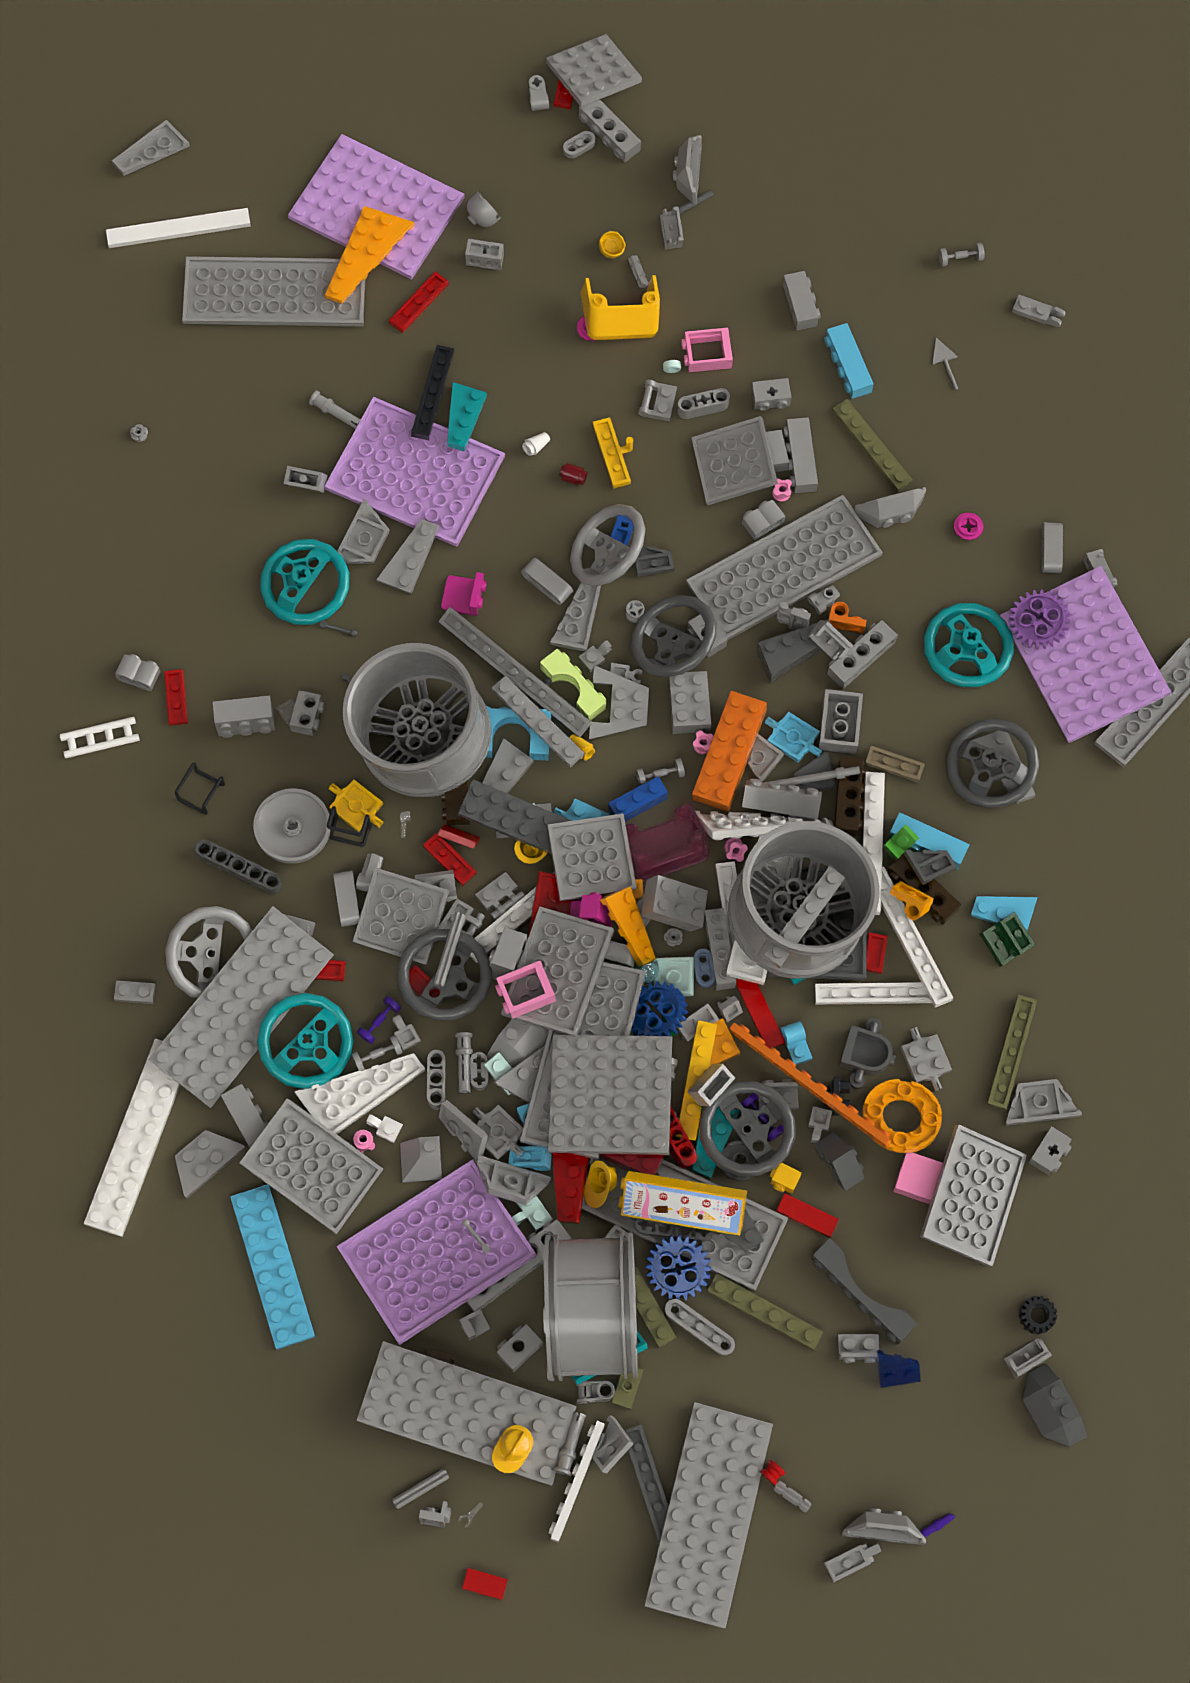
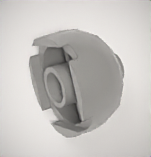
(481, 211)

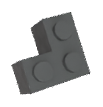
(840, 1160)

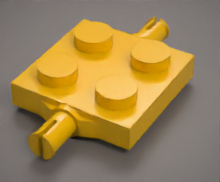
(354, 803)

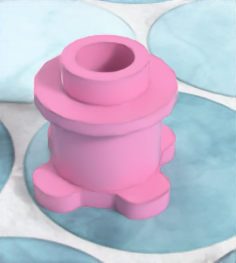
(782, 490)
(702, 738)
(735, 849)
(363, 1146)

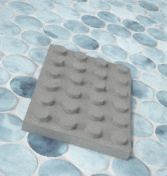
(572, 960)
(311, 1166)
(973, 1195)

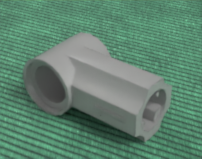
(364, 879)

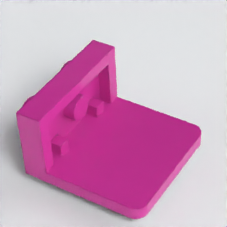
(464, 594)

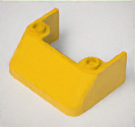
(621, 321)

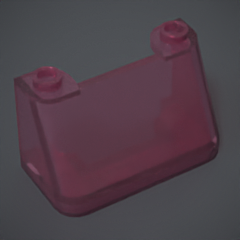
(668, 845)

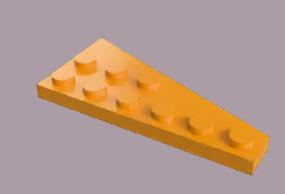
(367, 247)

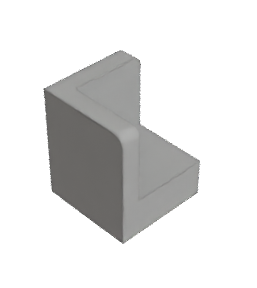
(474, 1324)

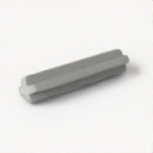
(420, 1488)

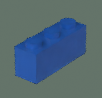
(639, 799)

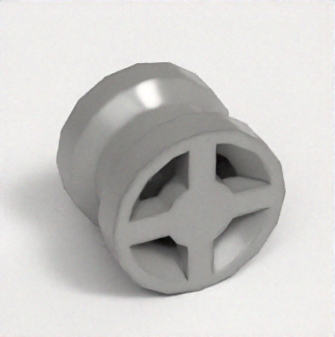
(635, 607)

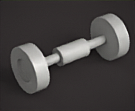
(943, 257)
(661, 772)
(377, 1053)

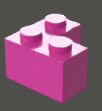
(591, 909)

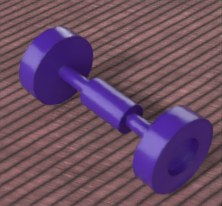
(391, 1004)
(749, 1101)

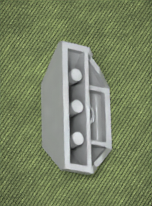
(688, 167)
(891, 509)
(518, 1041)
(884, 1527)

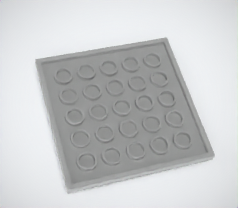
(610, 1094)

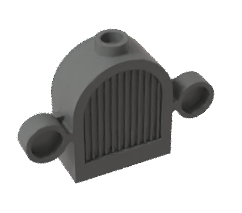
(866, 1052)

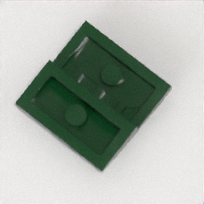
(1007, 939)

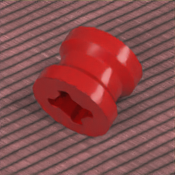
(772, 1472)

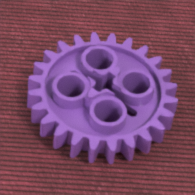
(1049, 606)

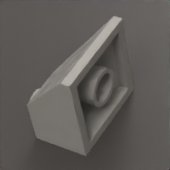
(421, 1159)

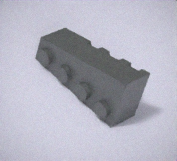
(787, 651)

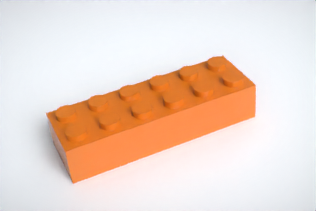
(729, 751)

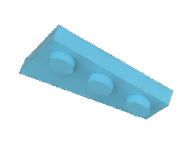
(996, 908)

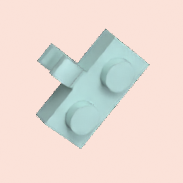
(534, 1213)

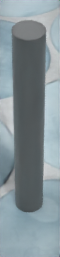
(700, 199)

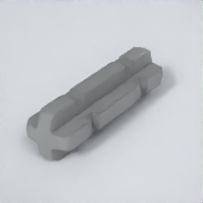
(638, 271)
(792, 1496)

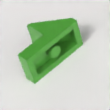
(900, 842)

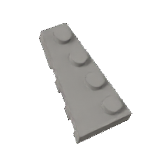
(408, 561)

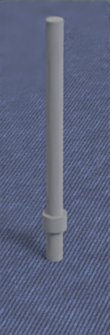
(839, 773)

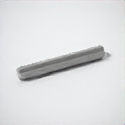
(449, 949)

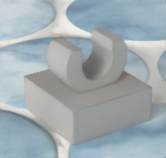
(730, 1008)

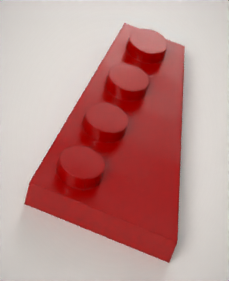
(570, 1181)

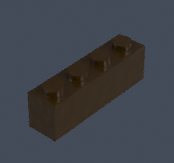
(454, 801)

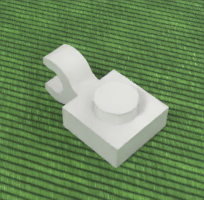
(387, 1129)

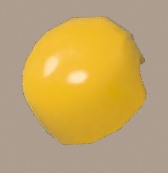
(611, 244)

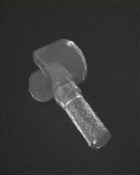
(404, 817)
(471, 1514)

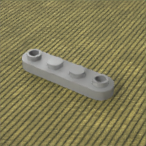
(699, 1327)

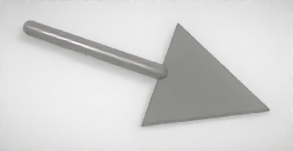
(942, 354)

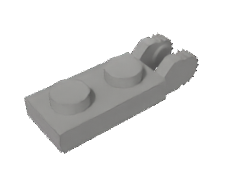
(1038, 311)

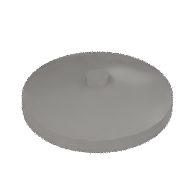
(291, 825)

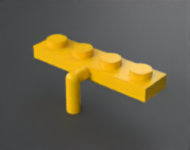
(613, 452)

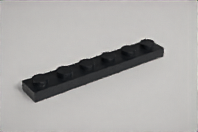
(432, 392)

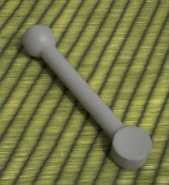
(486, 1249)

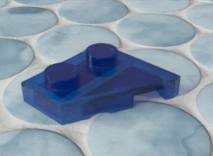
(897, 1370)

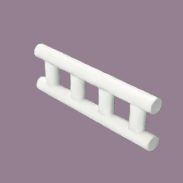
(109, 743)

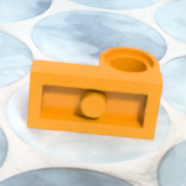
(913, 899)

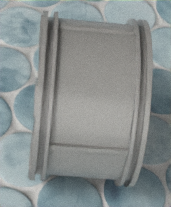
(440, 763)
(823, 846)
(590, 1307)

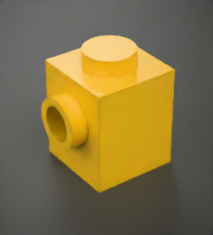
(785, 1178)

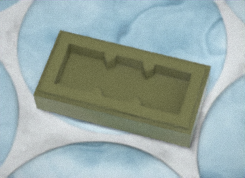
(627, 1390)

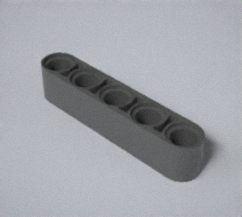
(232, 860)

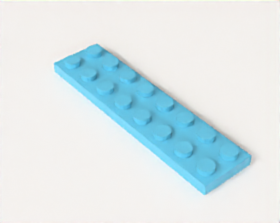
(272, 1267)

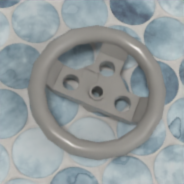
(613, 554)
(175, 949)

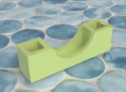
(559, 668)

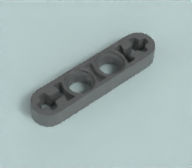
(672, 1231)

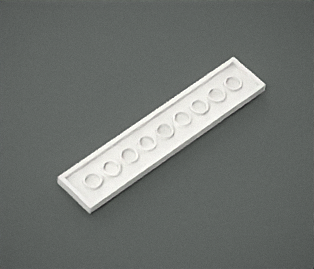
(133, 1149)

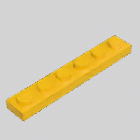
(698, 1064)

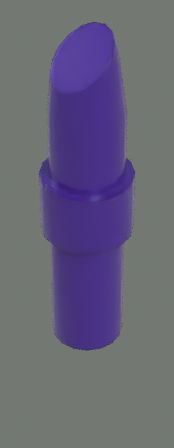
(937, 1524)

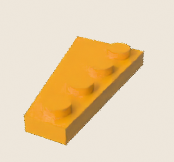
(631, 926)

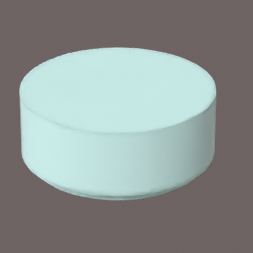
(672, 366)

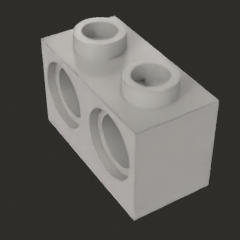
(484, 254)
(302, 713)

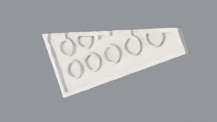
(743, 823)
(355, 1094)

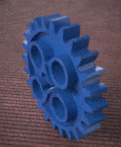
(669, 999)
(683, 1284)

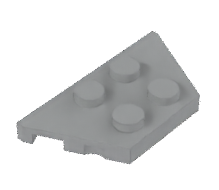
(364, 537)
(522, 1077)
(1040, 1102)
(204, 1159)
(510, 1181)

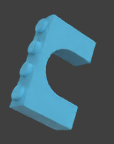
(538, 748)

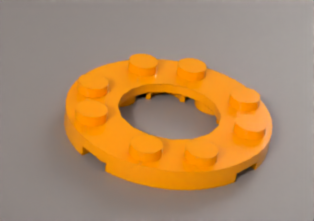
(917, 1095)

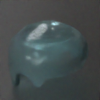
(651, 971)

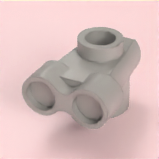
(821, 601)

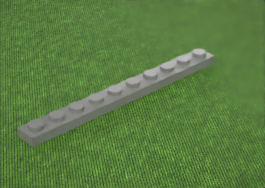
(515, 672)

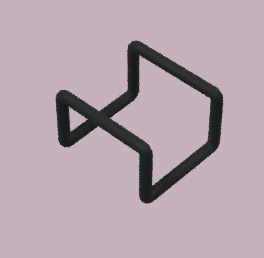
(220, 781)
(333, 828)

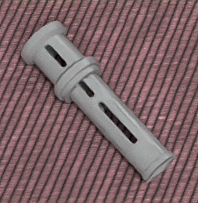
(328, 406)
(464, 1052)
(568, 1453)

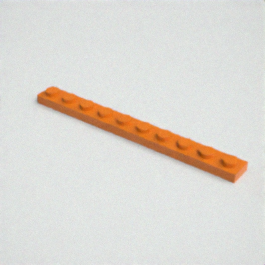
(817, 1089)

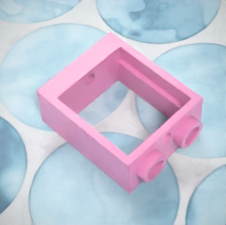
(703, 336)
(530, 1005)

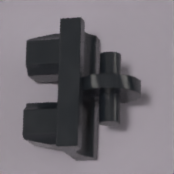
(839, 1086)

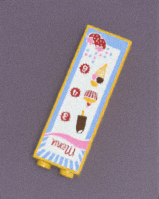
(682, 1202)

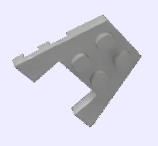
(627, 707)

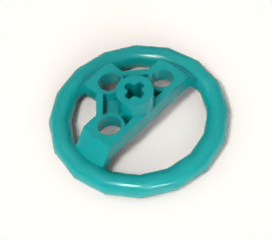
(301, 579)
(969, 644)
(330, 1065)

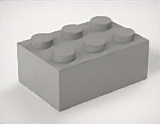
(689, 702)
(244, 716)
(840, 721)
(674, 903)
(508, 952)

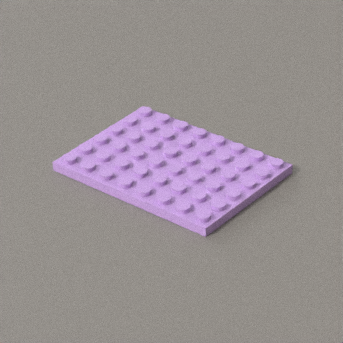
(363, 177)
(412, 475)
(1099, 666)
(426, 1263)

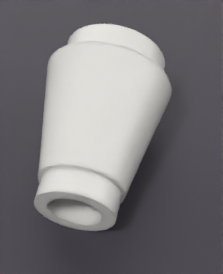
(535, 444)

